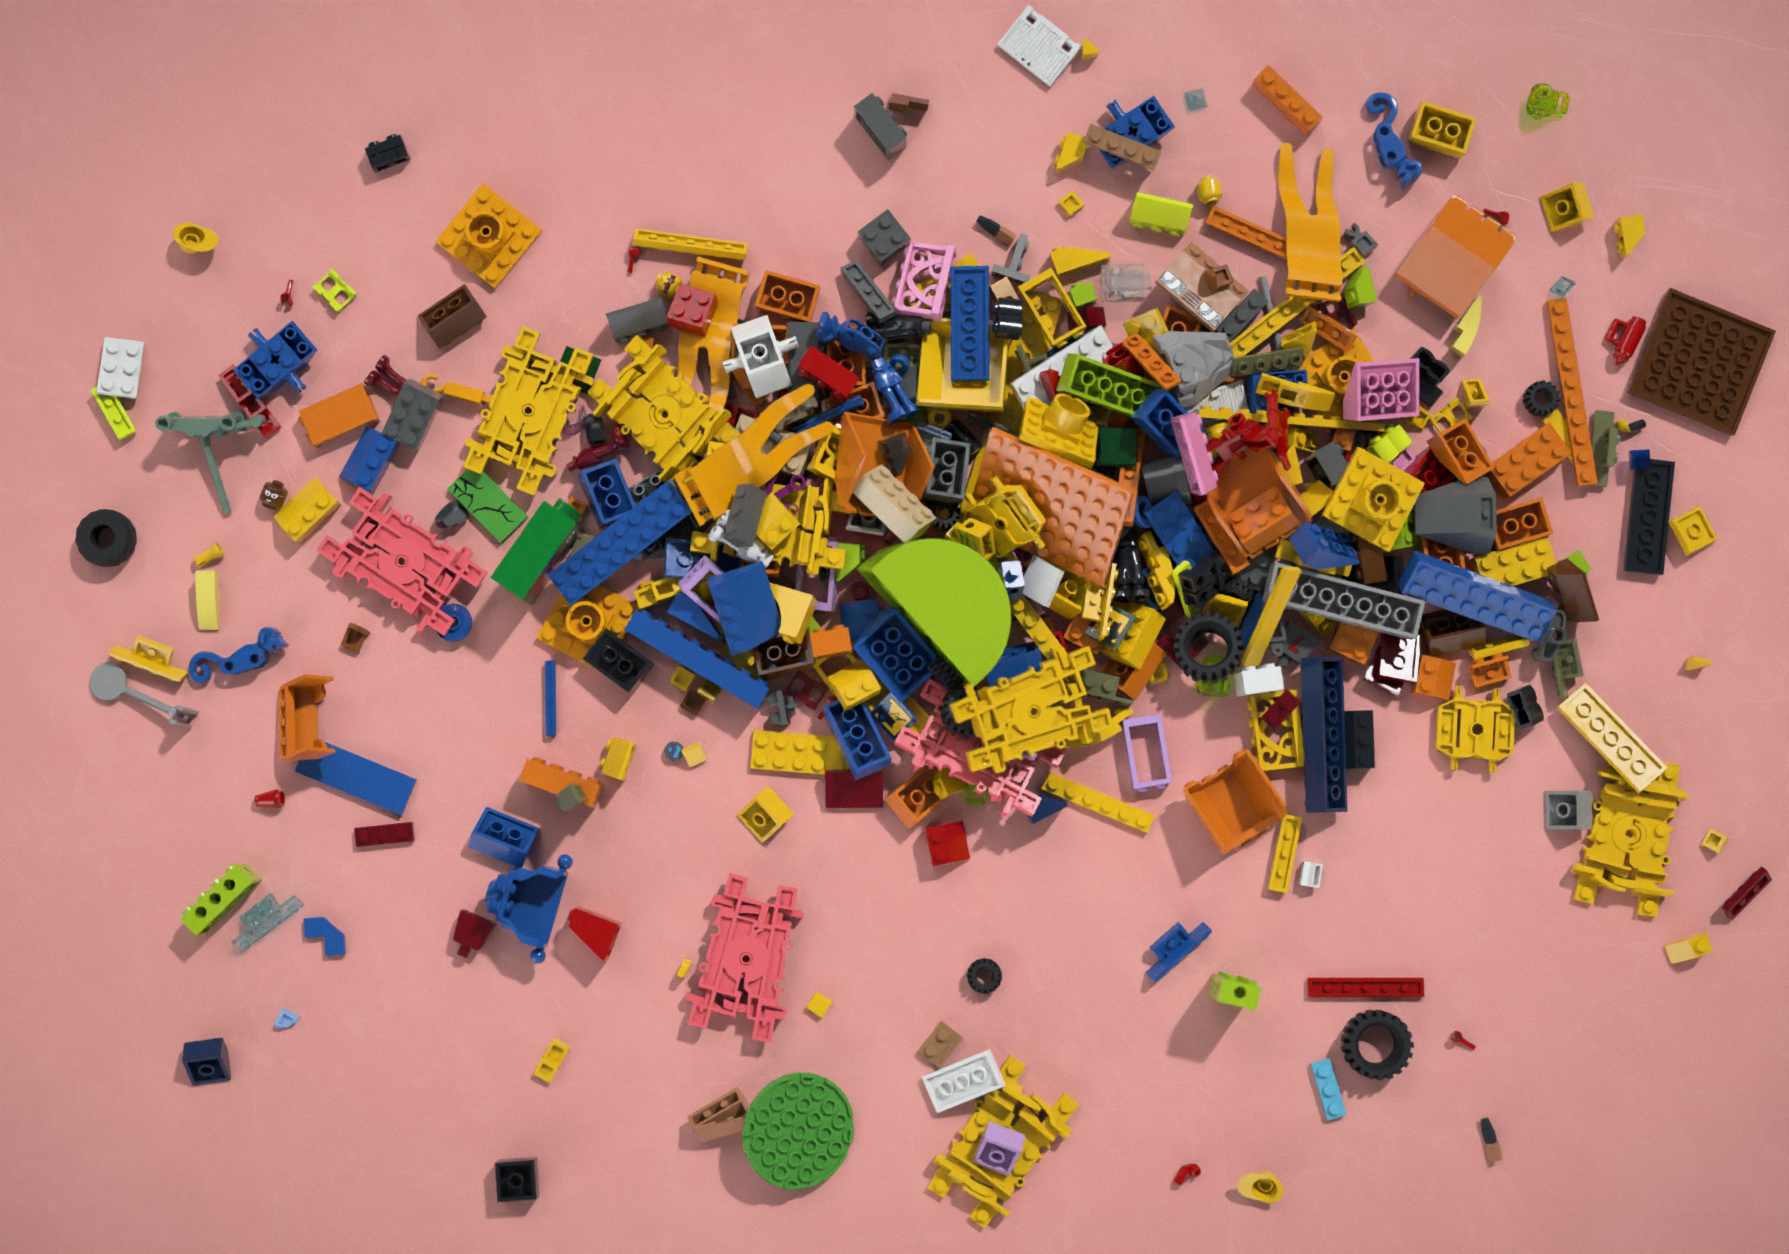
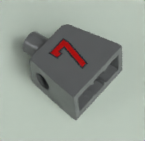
(1297, 646)

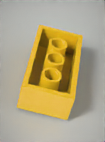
(1516, 563)

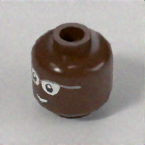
(273, 494)

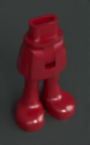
(384, 367)
(592, 455)

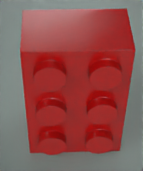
(827, 374)

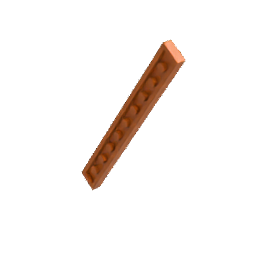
(1571, 392)

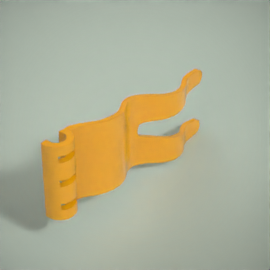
(1311, 240)
(719, 335)
(742, 461)

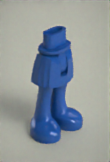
(888, 380)

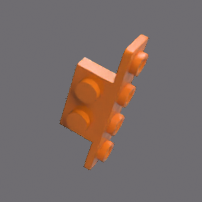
(1151, 361)

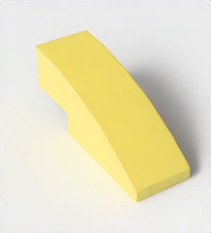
(1467, 328)
(207, 599)

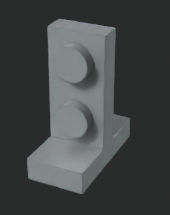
(1016, 264)

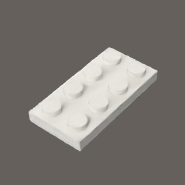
(963, 1080)

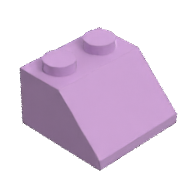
(999, 1148)

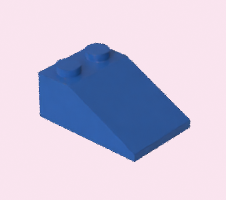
(694, 615)

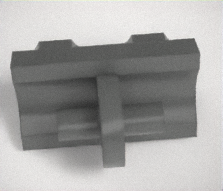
(782, 716)

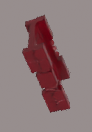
(1342, 312)
(803, 695)

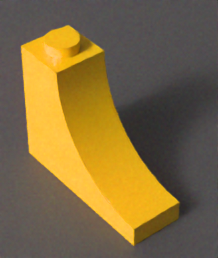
(795, 612)

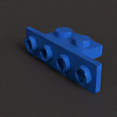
(1174, 946)

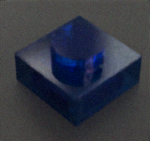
(1639, 459)

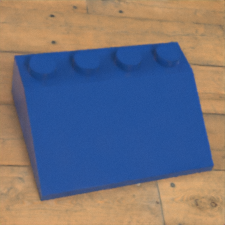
(745, 606)
(895, 653)

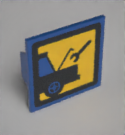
(892, 716)

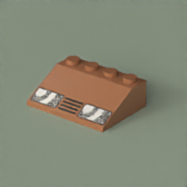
(1187, 286)

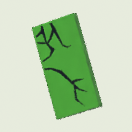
(488, 503)

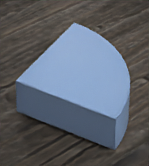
(286, 1018)

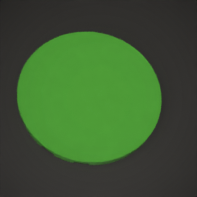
(798, 1130)

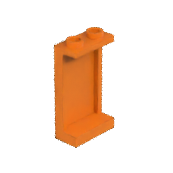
(338, 415)

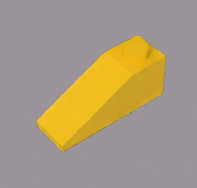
(1074, 259)

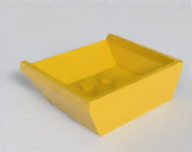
(934, 376)

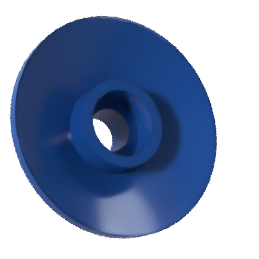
(464, 620)

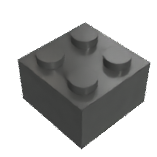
(884, 237)

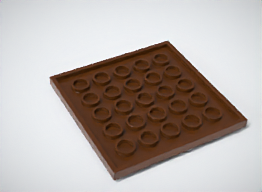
(1701, 361)

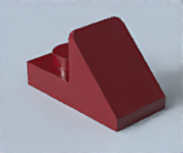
(1091, 317)

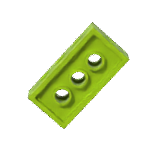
(195, 916)
(1234, 990)

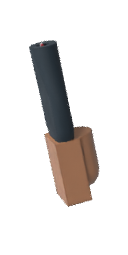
(995, 229)
(1489, 1136)

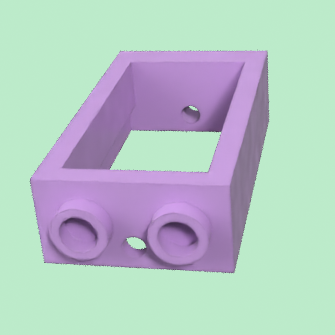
(694, 577)
(830, 605)
(1144, 786)

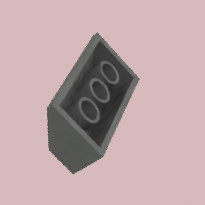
(806, 336)

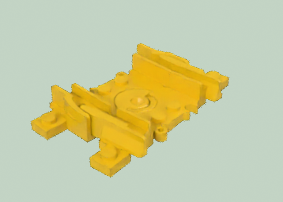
(1005, 717)
(1645, 849)
(999, 1109)

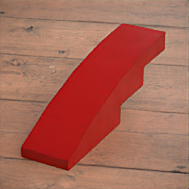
(249, 401)

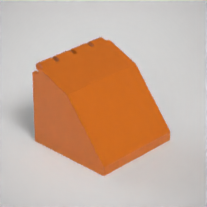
(1455, 256)
(860, 454)
(1248, 479)

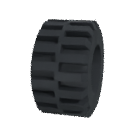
(964, 728)

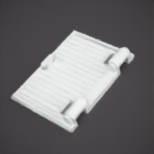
(1039, 46)
(1227, 396)

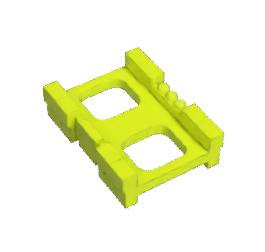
(339, 286)

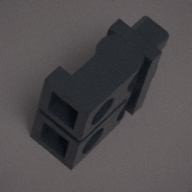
(1203, 581)

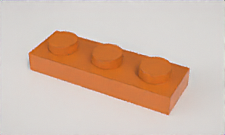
(1329, 328)

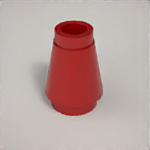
(270, 799)

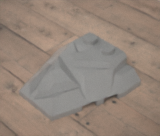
(1198, 359)

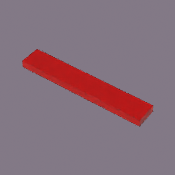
(1365, 986)

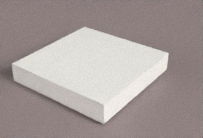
(1041, 581)

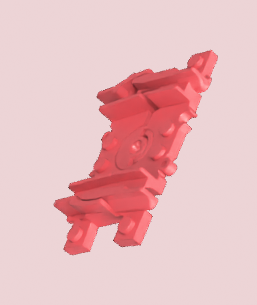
(766, 953)

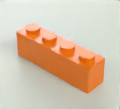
(1287, 100)

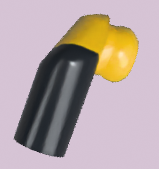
(1631, 427)

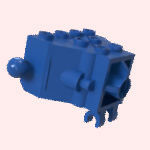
(529, 903)

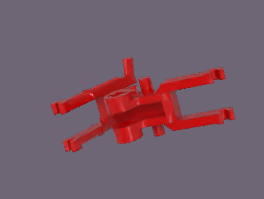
(1250, 434)

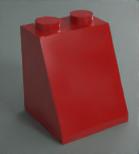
(594, 930)

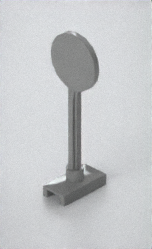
(110, 682)

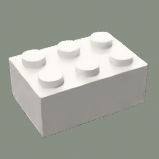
(1258, 681)

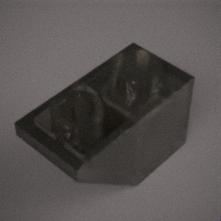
(895, 452)

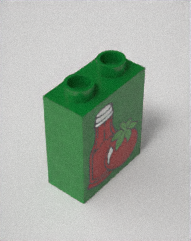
(539, 550)

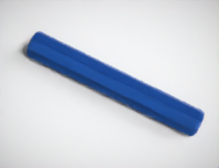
(830, 414)
(550, 698)

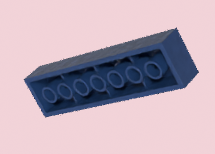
(1324, 734)

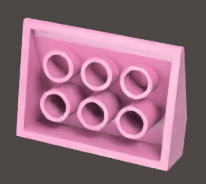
(1382, 390)
(1194, 453)

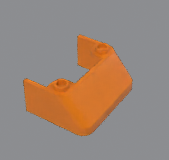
(300, 719)

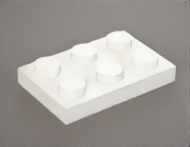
(120, 367)

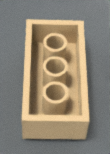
(796, 464)
(893, 504)

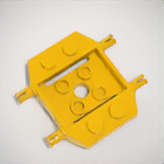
(994, 508)
(1474, 746)

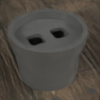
(1164, 477)

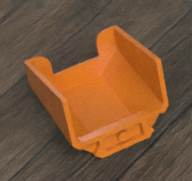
(1236, 803)

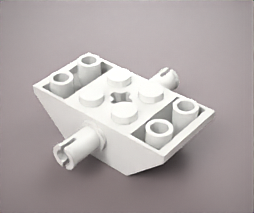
(765, 373)

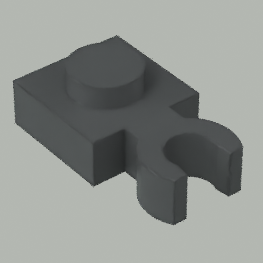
(1362, 242)

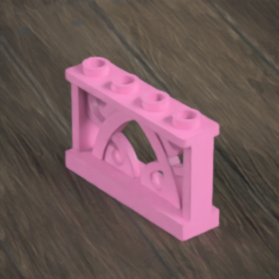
(908, 274)

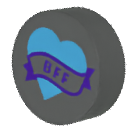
(673, 751)

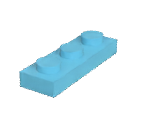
(1328, 1089)

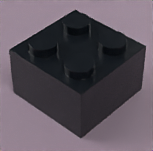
(517, 1179)

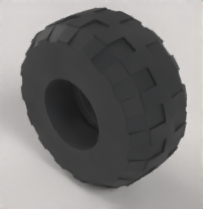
(88, 533)

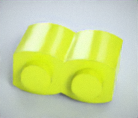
(1389, 443)

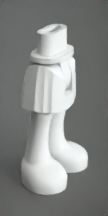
(751, 554)

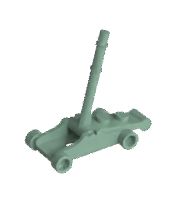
(202, 428)

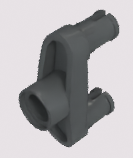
(1548, 646)

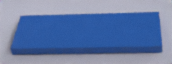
(970, 323)
(360, 778)

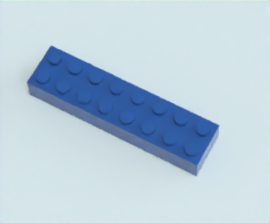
(620, 542)
(1476, 596)
(695, 658)

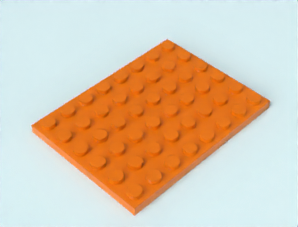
(1079, 505)

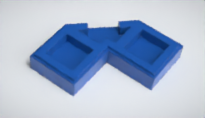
(333, 937)

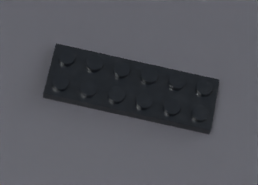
(1649, 518)

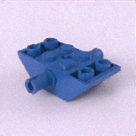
(1146, 121)
(261, 371)

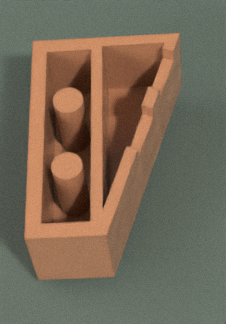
(720, 1117)

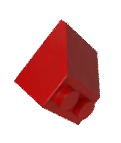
(947, 843)

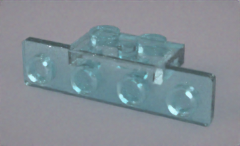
(263, 918)

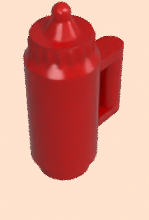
(1629, 338)

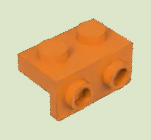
(1489, 671)

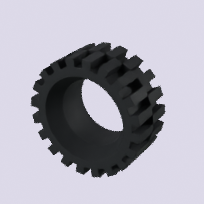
(1202, 625)
(1401, 1044)

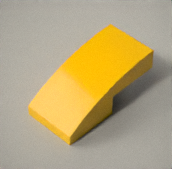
(551, 1060)

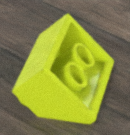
(1160, 214)

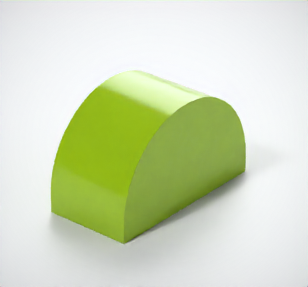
(947, 598)

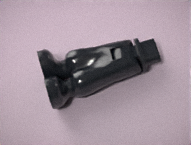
(899, 327)
(1129, 572)

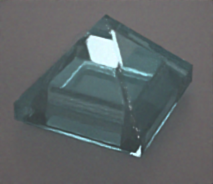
(1195, 99)
(1562, 286)

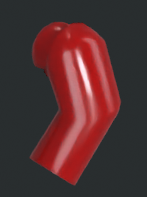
(1187, 1171)

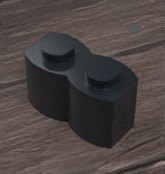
(1008, 318)
(1430, 368)
(1525, 706)

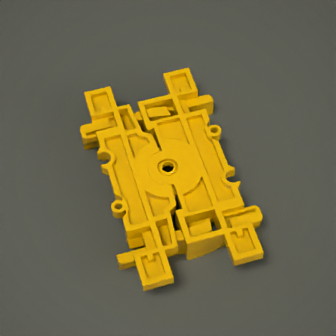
(666, 393)
(547, 415)
(797, 546)

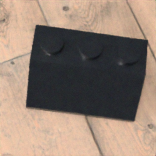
(1359, 739)

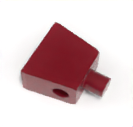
(472, 932)

